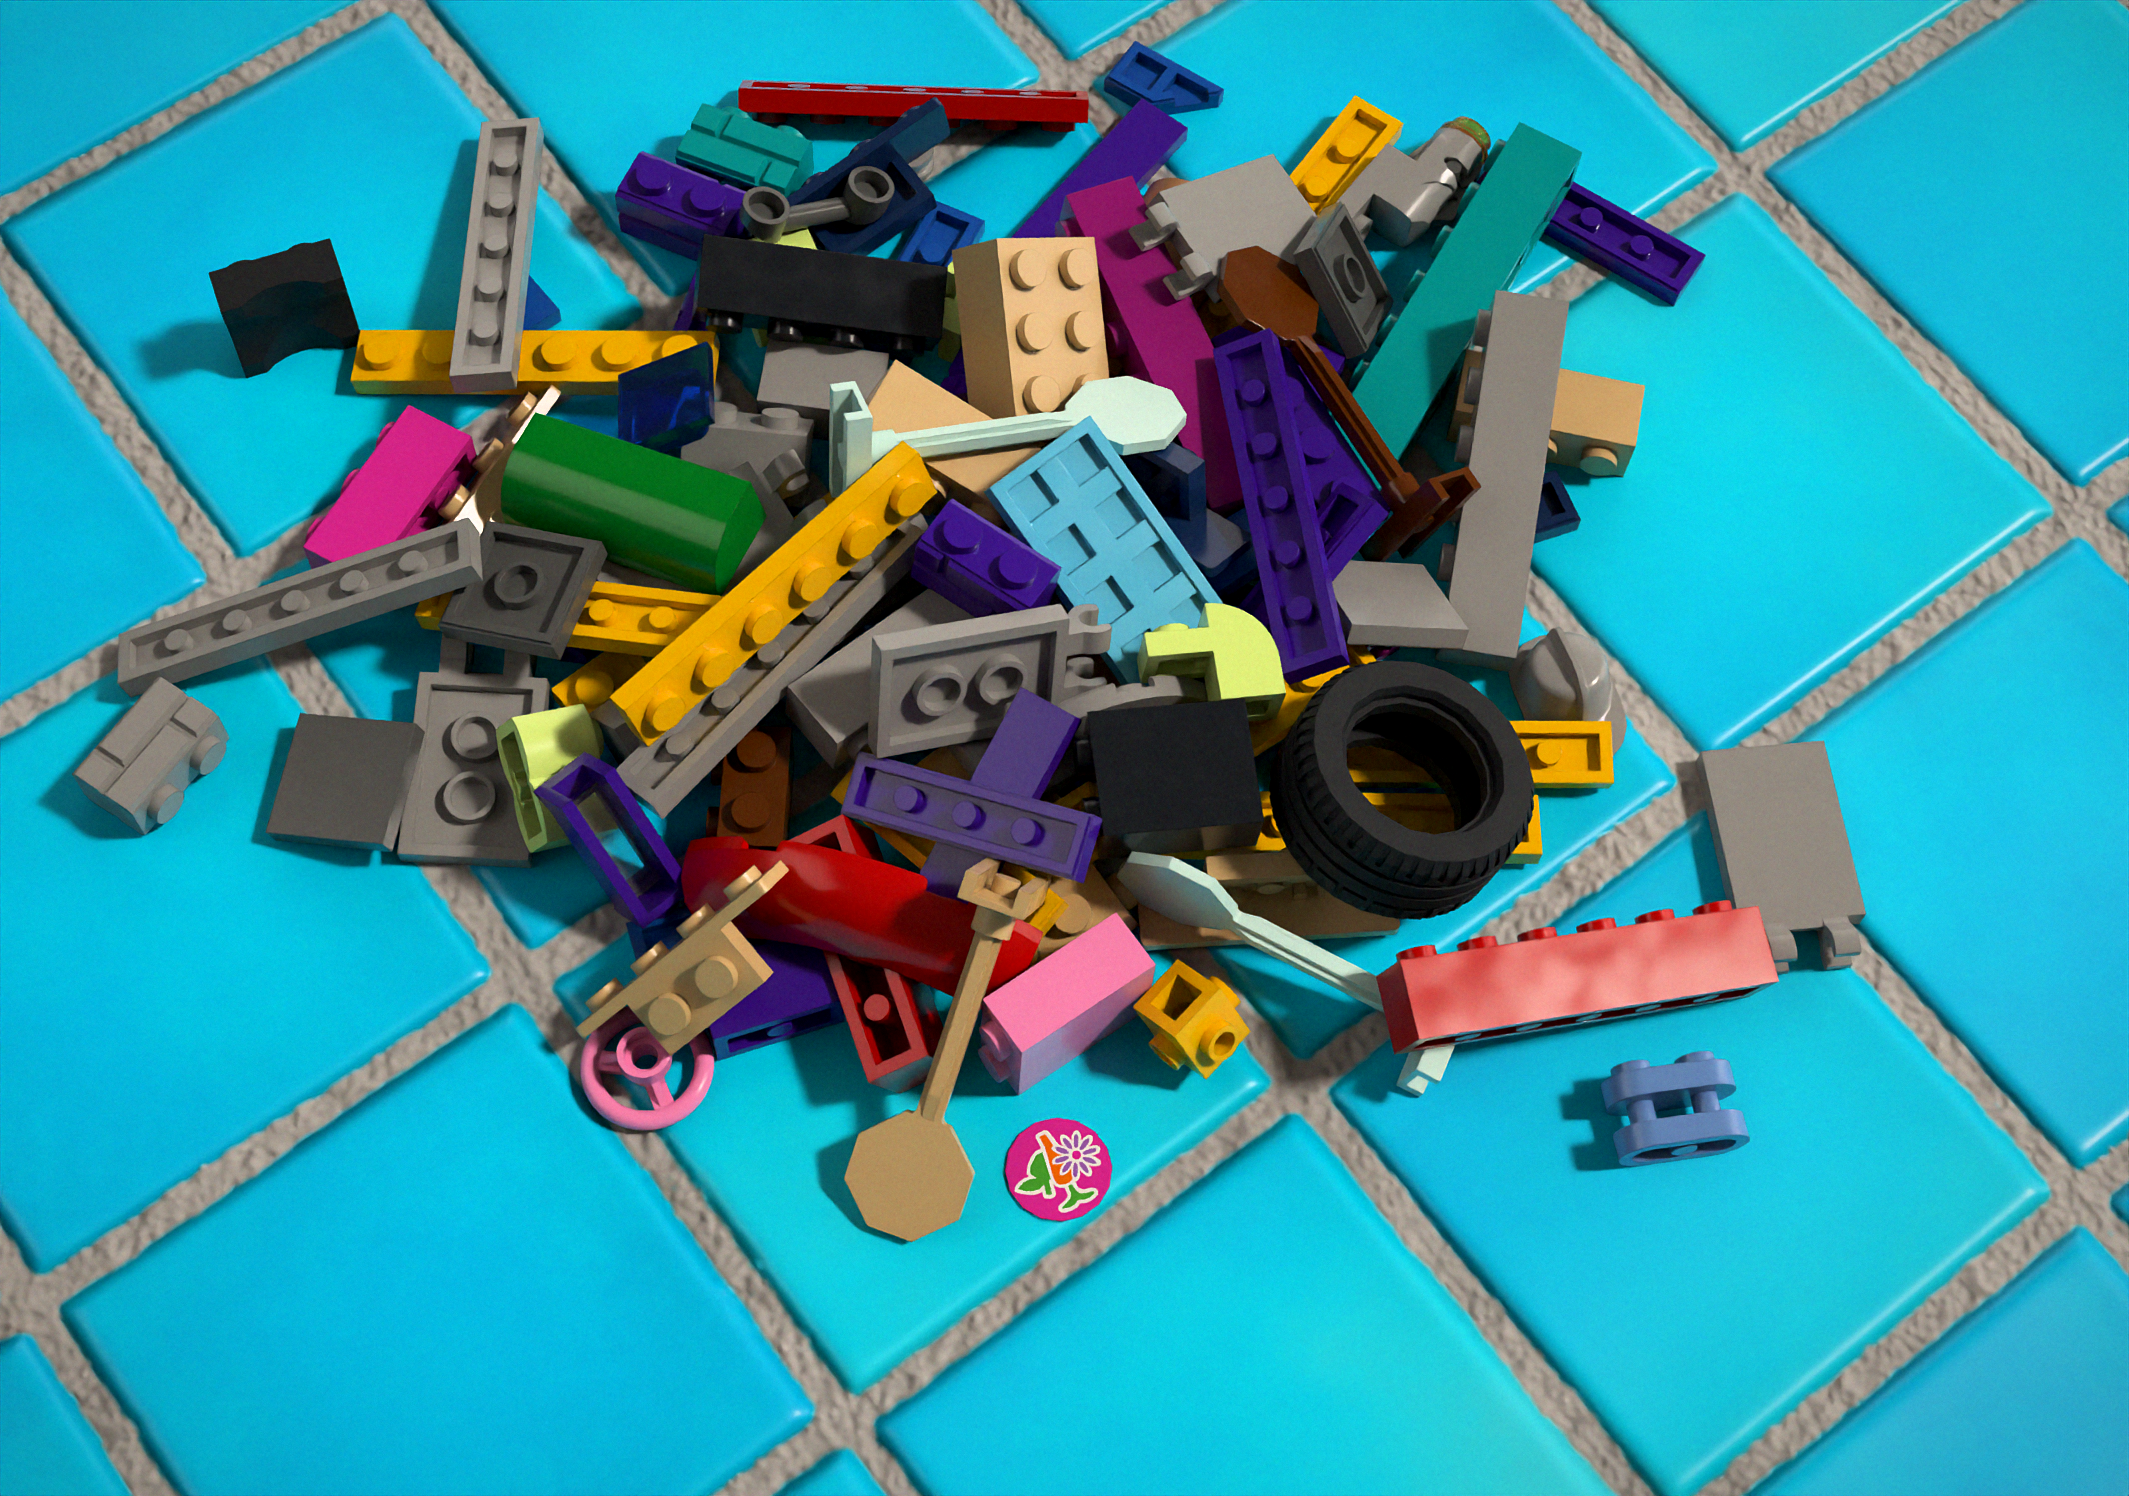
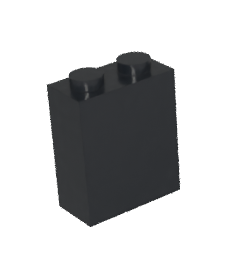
(1170, 778)

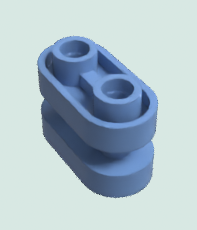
(1691, 1081)

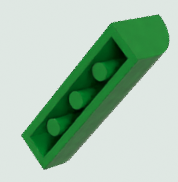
(639, 502)

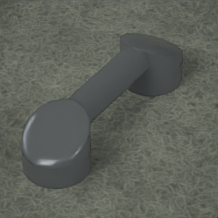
(863, 201)

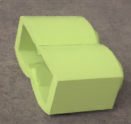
(532, 752)

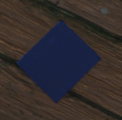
(668, 400)

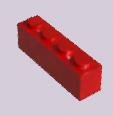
(886, 1011)

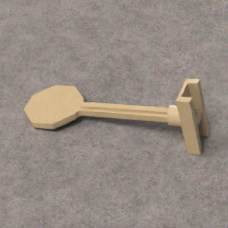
(912, 1167)

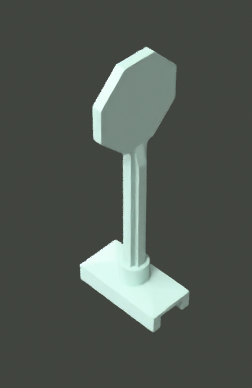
(1126, 409)
(1200, 901)

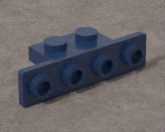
(891, 152)
(1177, 488)

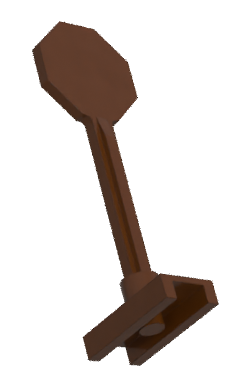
(1274, 294)

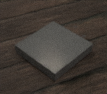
(1344, 279)
(528, 591)
(345, 782)

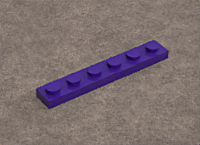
(1280, 507)

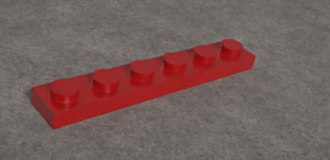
(886, 103)

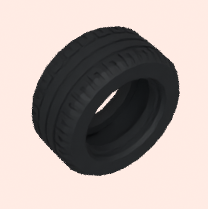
(1445, 731)

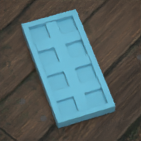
(1108, 537)

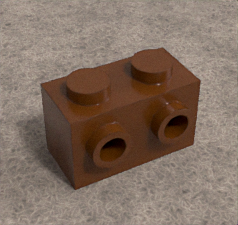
(755, 789)

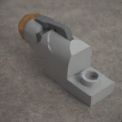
(1410, 193)

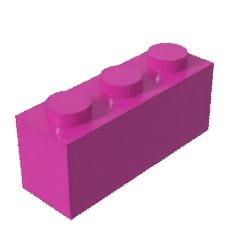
(395, 490)

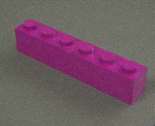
(1153, 331)

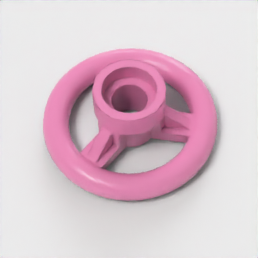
(622, 1062)

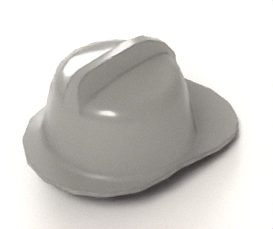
(1566, 680)

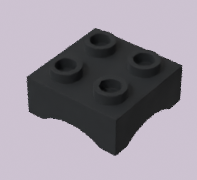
(285, 305)

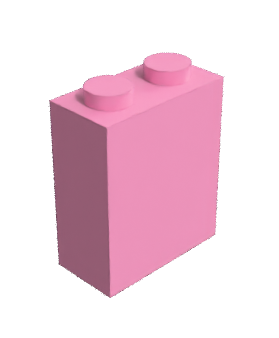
(1064, 1004)

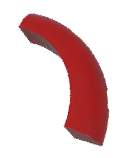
(852, 910)

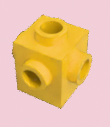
(1192, 1019)

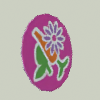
(1058, 1169)

